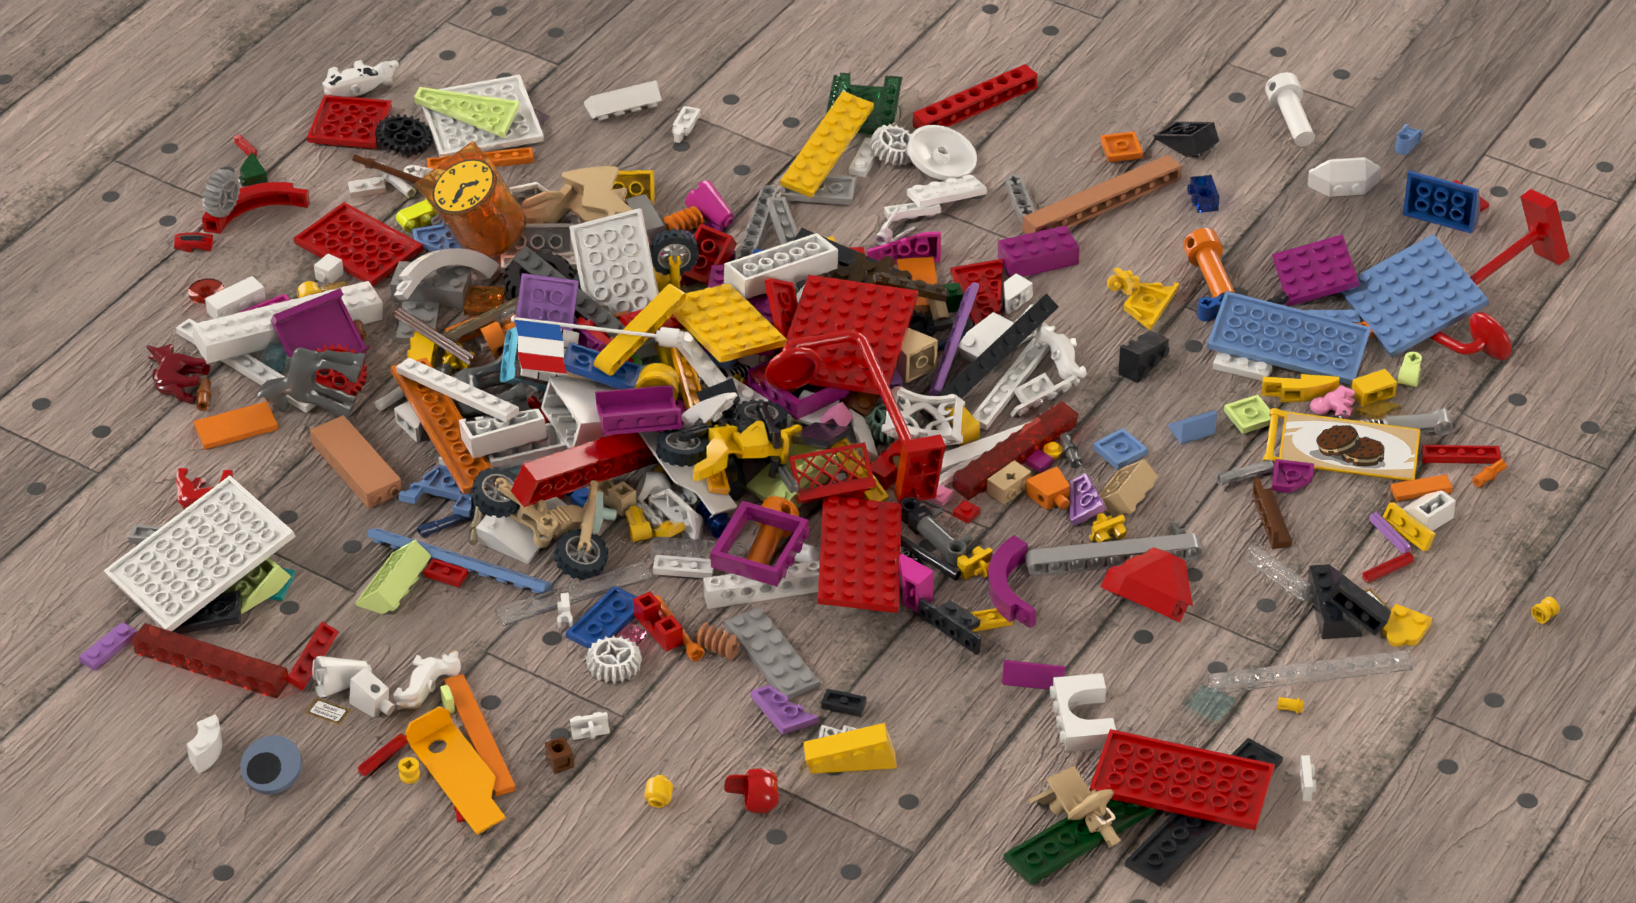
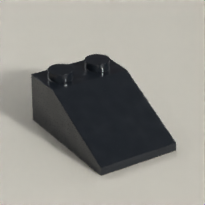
(1189, 137)

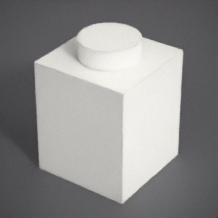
(328, 269)

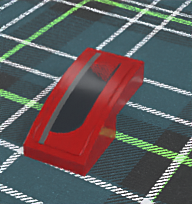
(191, 240)

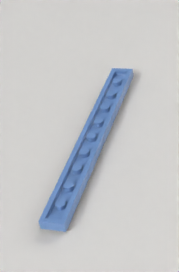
(484, 568)

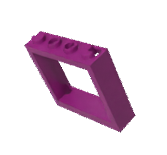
(791, 404)
(753, 570)

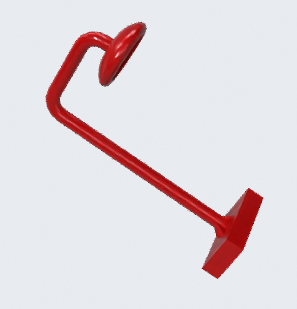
(1548, 241)
(920, 457)

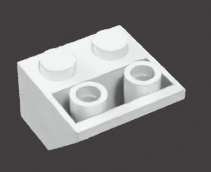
(1432, 509)

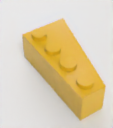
(851, 751)

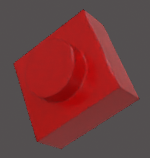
(966, 511)

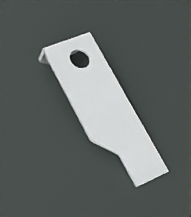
(684, 477)

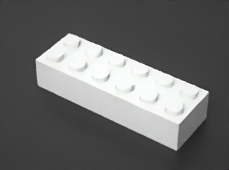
(784, 262)

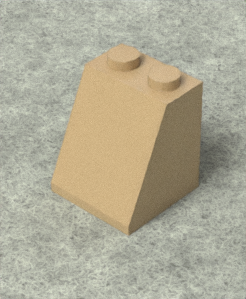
(917, 356)

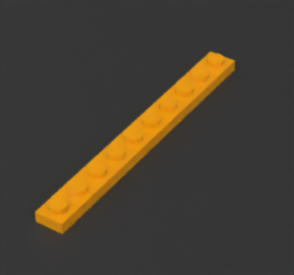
(689, 386)

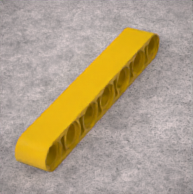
(647, 321)

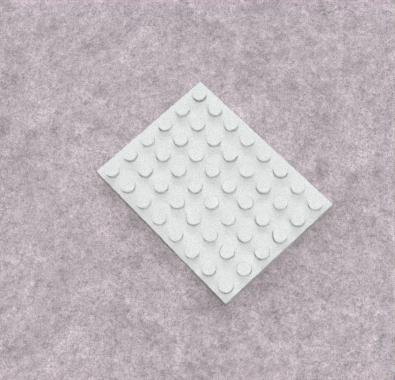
(199, 554)

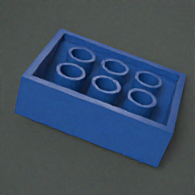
(1441, 202)

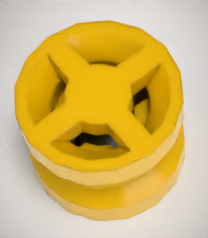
(409, 770)

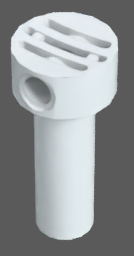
(1285, 95)

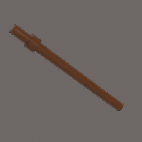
(370, 164)

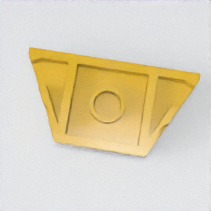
(1149, 302)

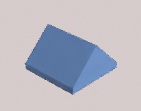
(1194, 427)

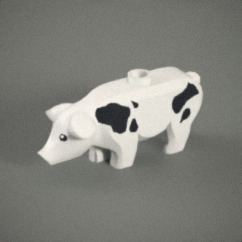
(359, 79)

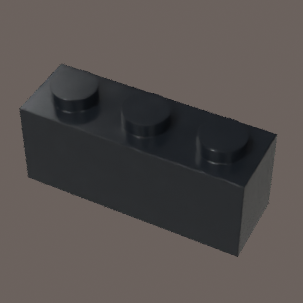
(1359, 605)

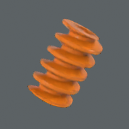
(684, 219)

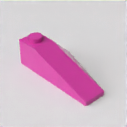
(916, 246)

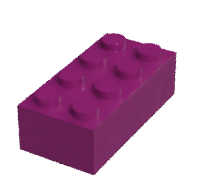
(1038, 252)

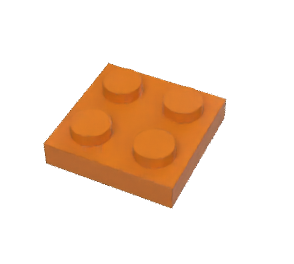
(1121, 146)

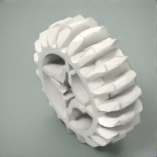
(891, 144)
(613, 659)

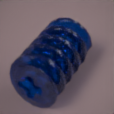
(715, 523)

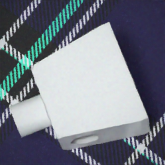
(370, 694)

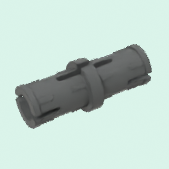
(1070, 450)

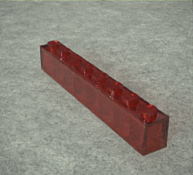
(1017, 447)
(210, 660)

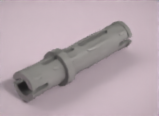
(1238, 474)

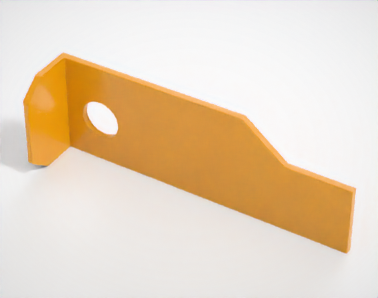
(456, 768)

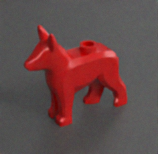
(190, 491)

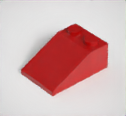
(714, 249)

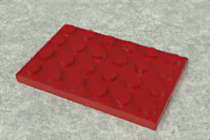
(362, 243)

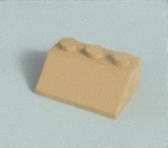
(1128, 488)

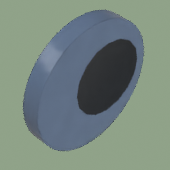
(271, 764)

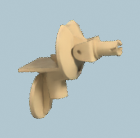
(1072, 795)

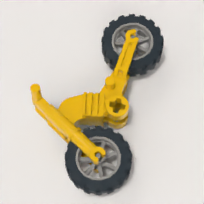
(671, 268)

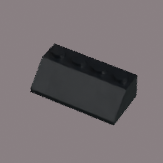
(1331, 620)

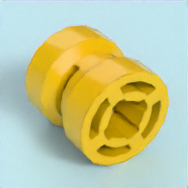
(1542, 611)

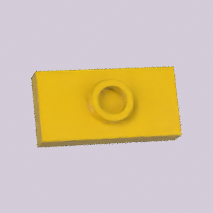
(668, 529)

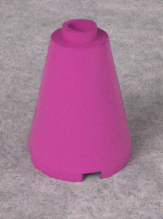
(710, 204)

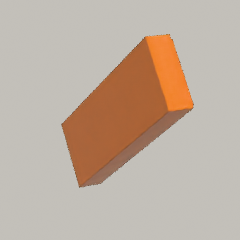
(1419, 487)

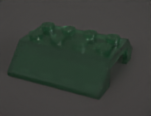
(884, 99)

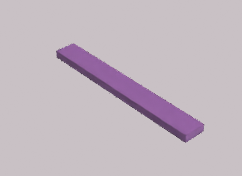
(953, 339)

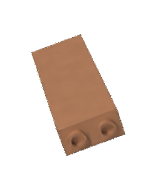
(356, 461)

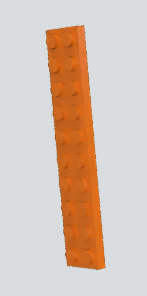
(442, 425)

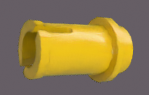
(1290, 704)

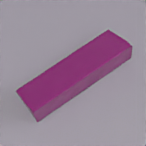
(1030, 674)

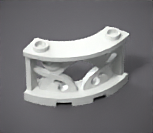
(935, 406)

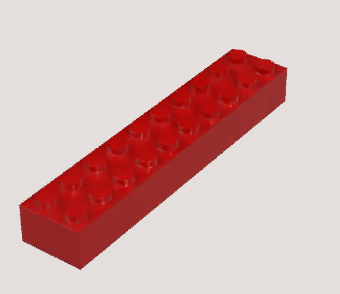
(580, 465)

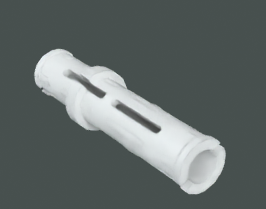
(398, 183)

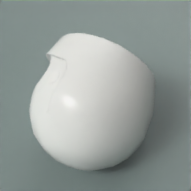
(651, 483)

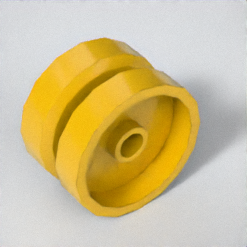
(659, 375)

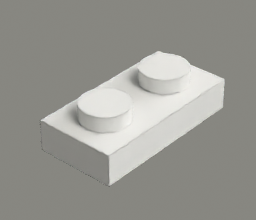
(367, 187)
(1306, 773)

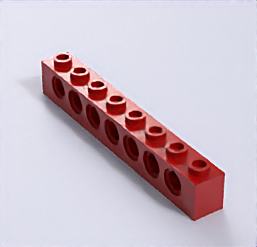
(977, 98)

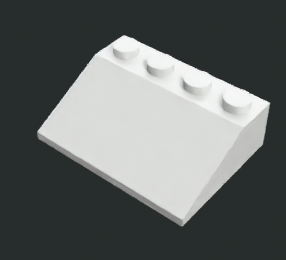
(511, 537)

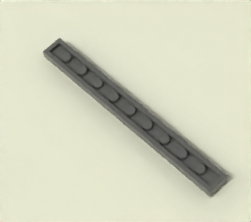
(584, 304)

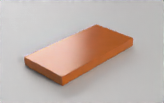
(921, 269)
(235, 425)

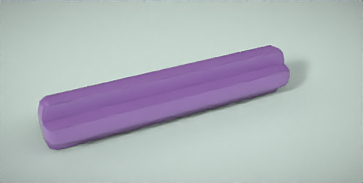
(1390, 533)

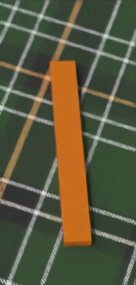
(479, 733)

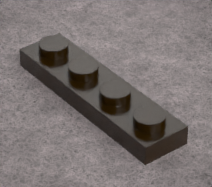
(925, 290)

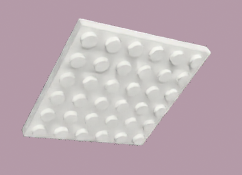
(452, 134)

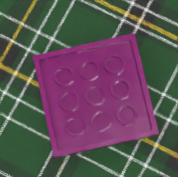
(1315, 270)

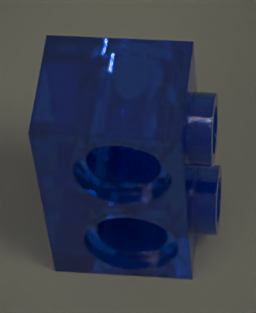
(1203, 193)

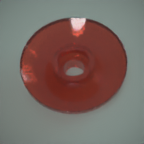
(204, 288)

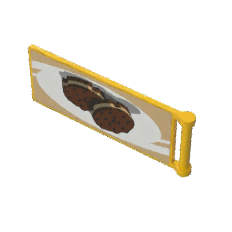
(1345, 445)

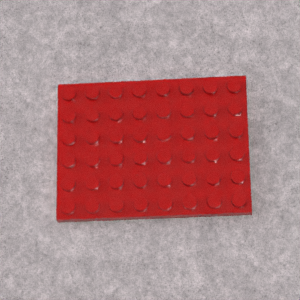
(846, 305)

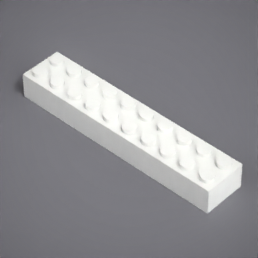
(253, 330)

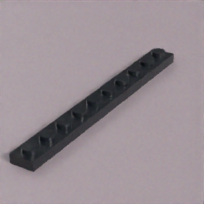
(998, 350)

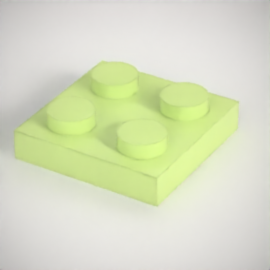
(1248, 414)

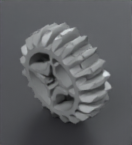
(221, 193)

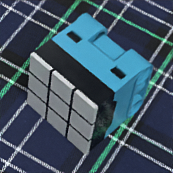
(511, 370)

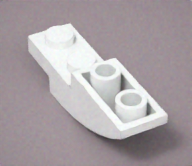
(707, 410)

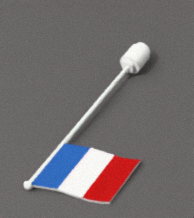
(543, 345)

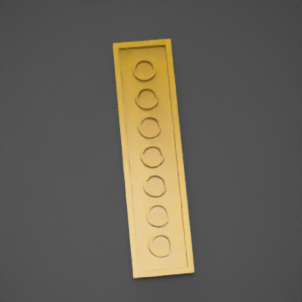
(827, 144)

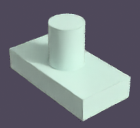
(602, 513)

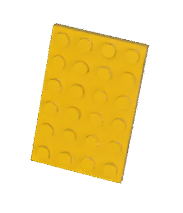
(727, 323)

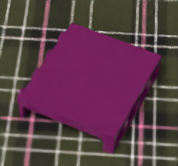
(318, 324)
(637, 410)

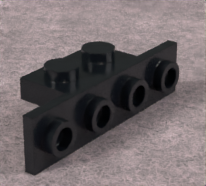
(953, 622)

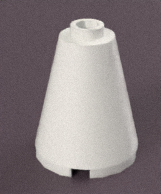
(335, 674)

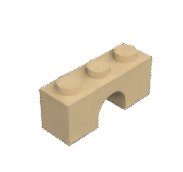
(617, 496)

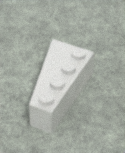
(495, 435)

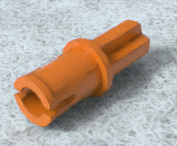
(1489, 473)

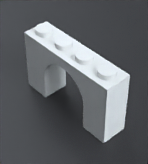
(1074, 691)

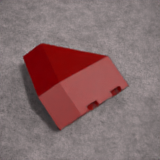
(1154, 581)

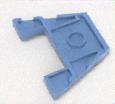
(439, 483)

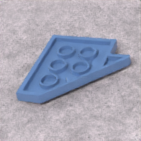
(434, 238)

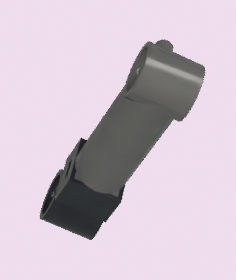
(922, 521)

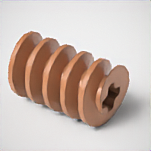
(717, 641)

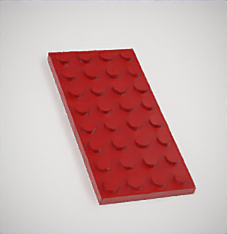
(860, 554)
(1183, 779)

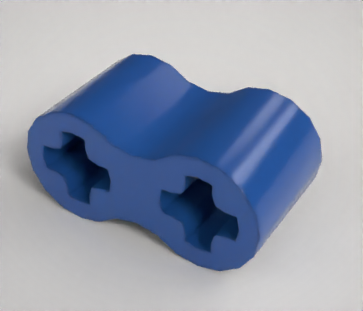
(1209, 307)

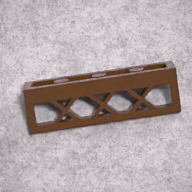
(1271, 516)

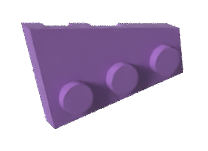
(1084, 500)
(782, 712)

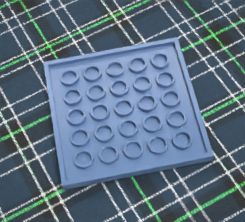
(1414, 295)

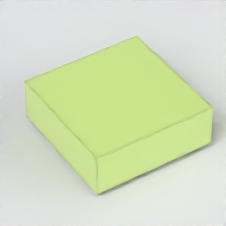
(447, 698)

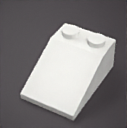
(982, 336)

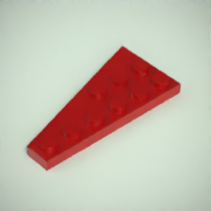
(989, 277)

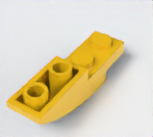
(1299, 389)

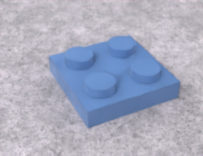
(1120, 448)

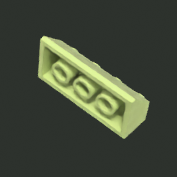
(394, 578)

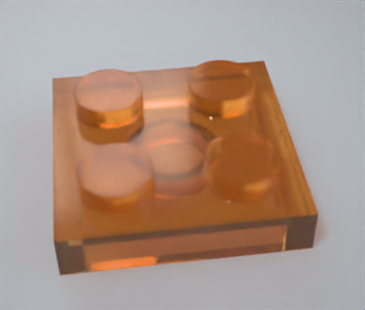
(483, 299)

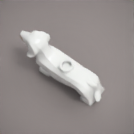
(1062, 352)
(424, 679)

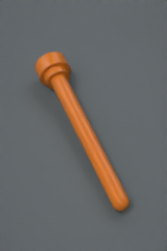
(694, 650)

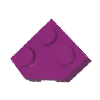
(1291, 475)

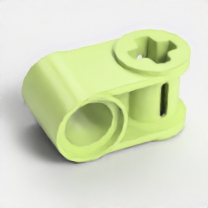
(1410, 369)

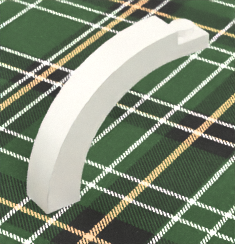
(412, 275)

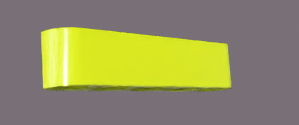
(415, 216)

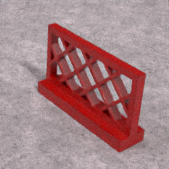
(839, 488)

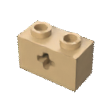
(1008, 482)

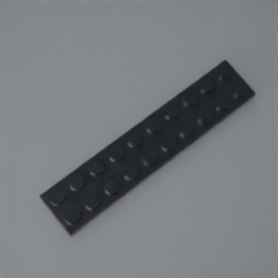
(1182, 834)

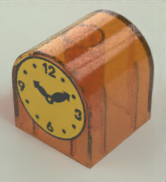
(474, 202)

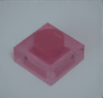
(633, 632)

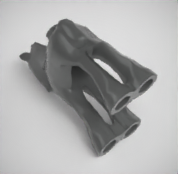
(474, 377)
(301, 382)

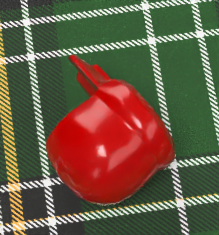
(758, 788)

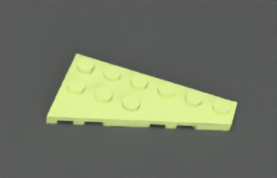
(479, 111)

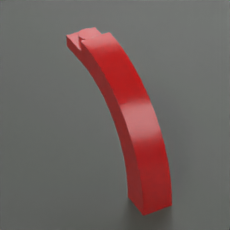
(258, 196)

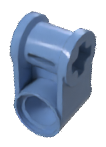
(1407, 139)

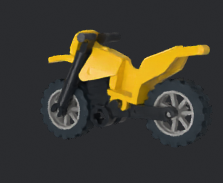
(750, 432)

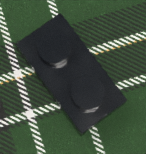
(843, 702)

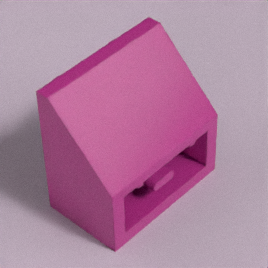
(915, 582)

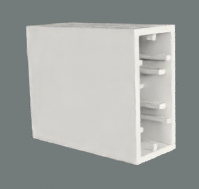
(572, 409)

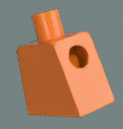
(1049, 489)

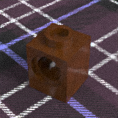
(559, 755)

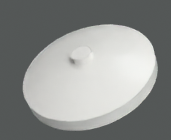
(941, 152)

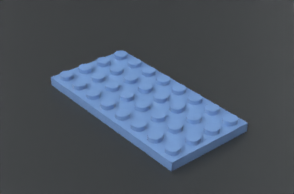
(1288, 337)

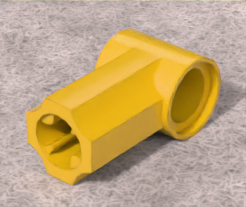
(638, 526)

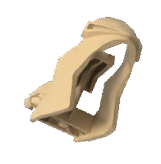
(585, 192)

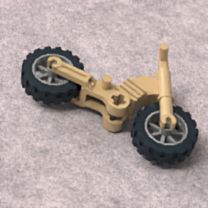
(544, 522)

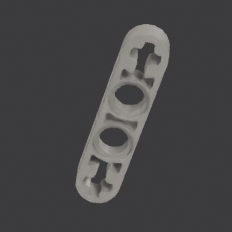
(1019, 199)

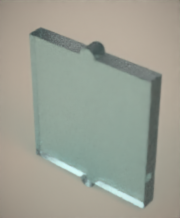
(1210, 703)

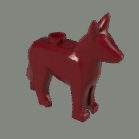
(171, 373)

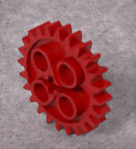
(337, 377)

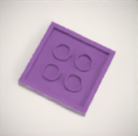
(547, 299)

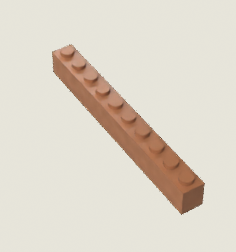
(1104, 196)

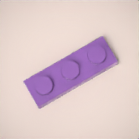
(108, 646)

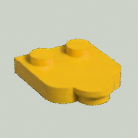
(1405, 626)

